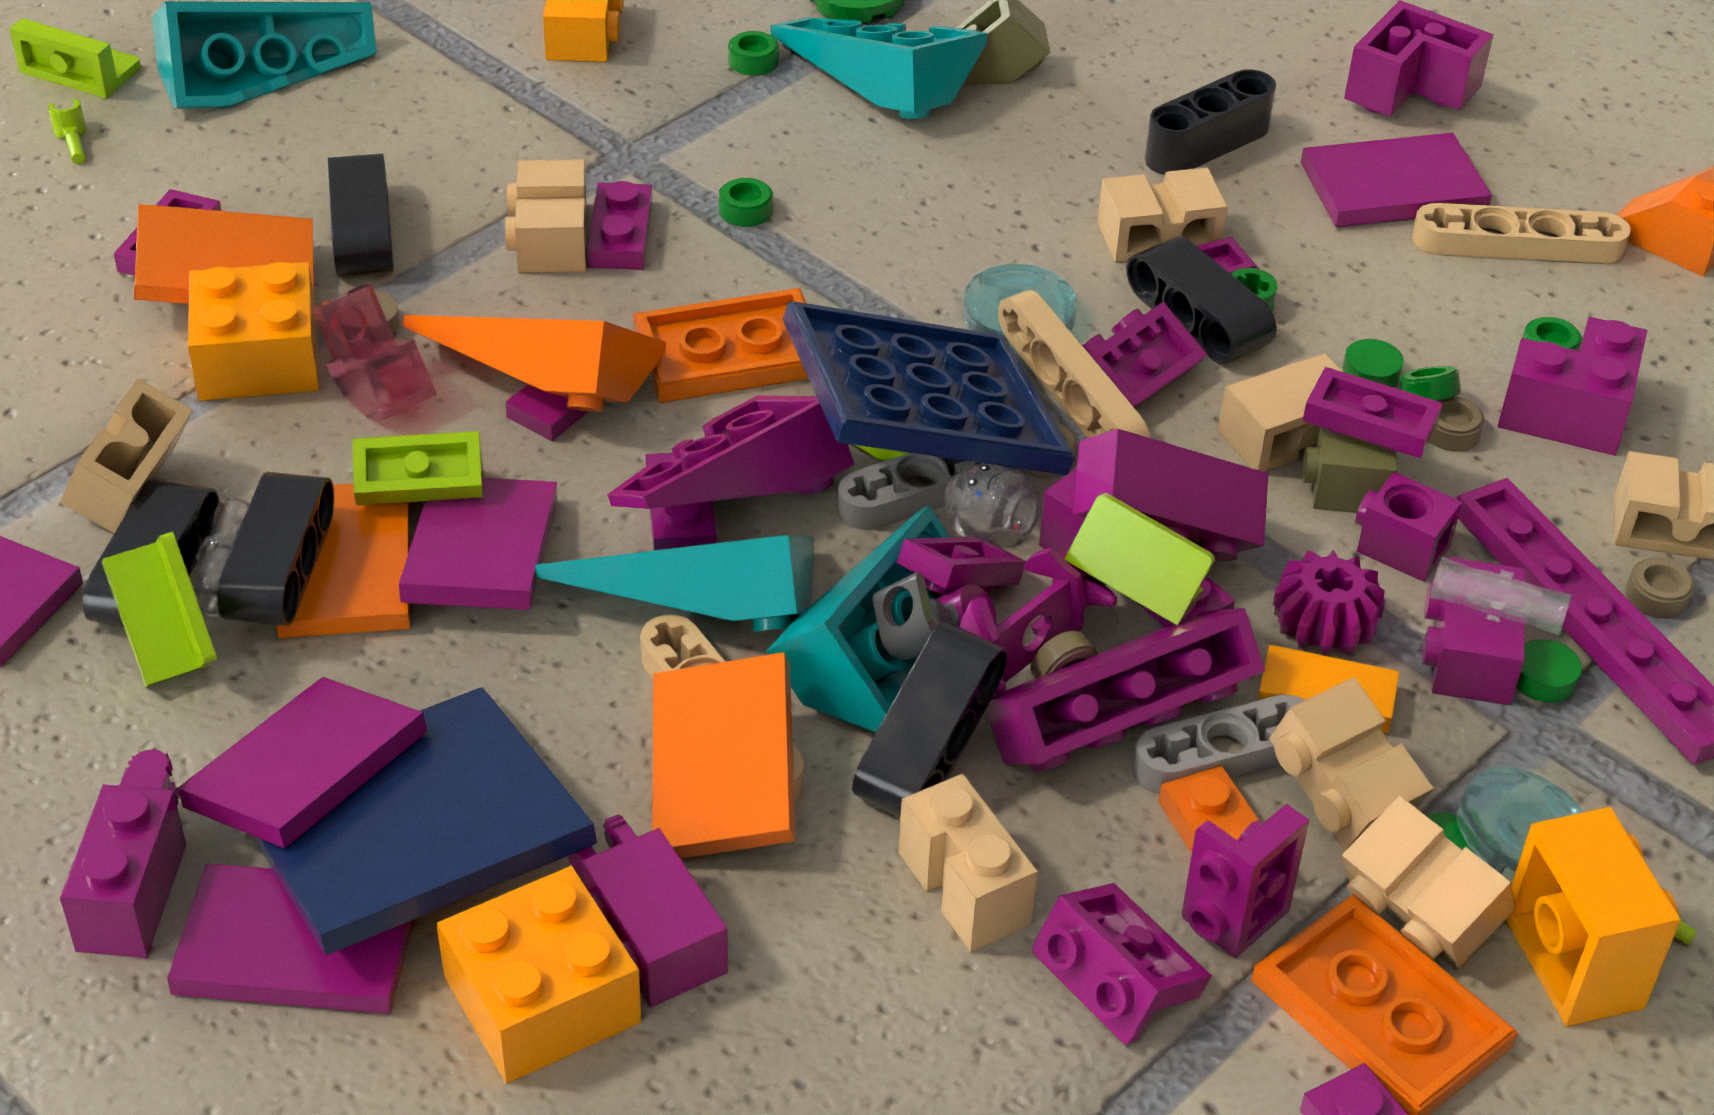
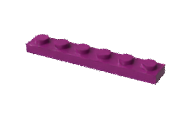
(1598, 616)

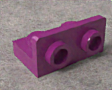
(1146, 353)
(1244, 883)
(1116, 959)

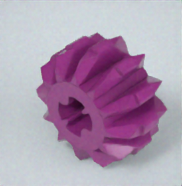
(1329, 602)

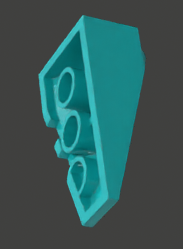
(243, 50)
(887, 62)
(724, 580)
(837, 641)

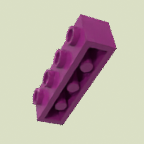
(1124, 686)

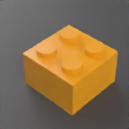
(252, 331)
(1591, 916)
(539, 973)

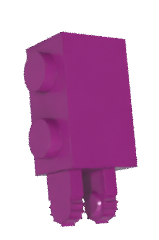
(126, 861)
(655, 910)

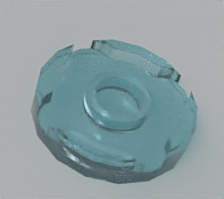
(1000, 282)
(1500, 810)

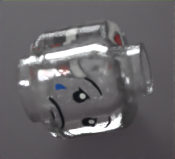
(992, 504)

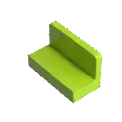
(70, 58)
(417, 468)
(1140, 558)
(159, 610)

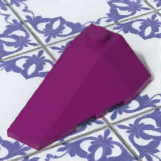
(745, 452)

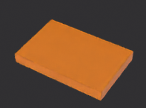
(190, 239)
(722, 345)
(357, 571)
(723, 756)
(1384, 1006)

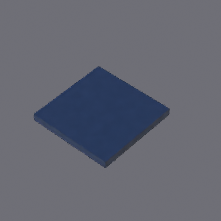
(925, 389)
(431, 828)

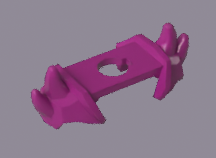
(1059, 605)

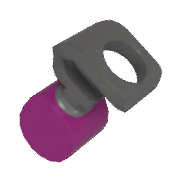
(907, 640)

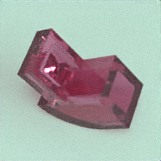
(368, 364)

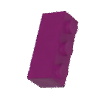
(1184, 490)

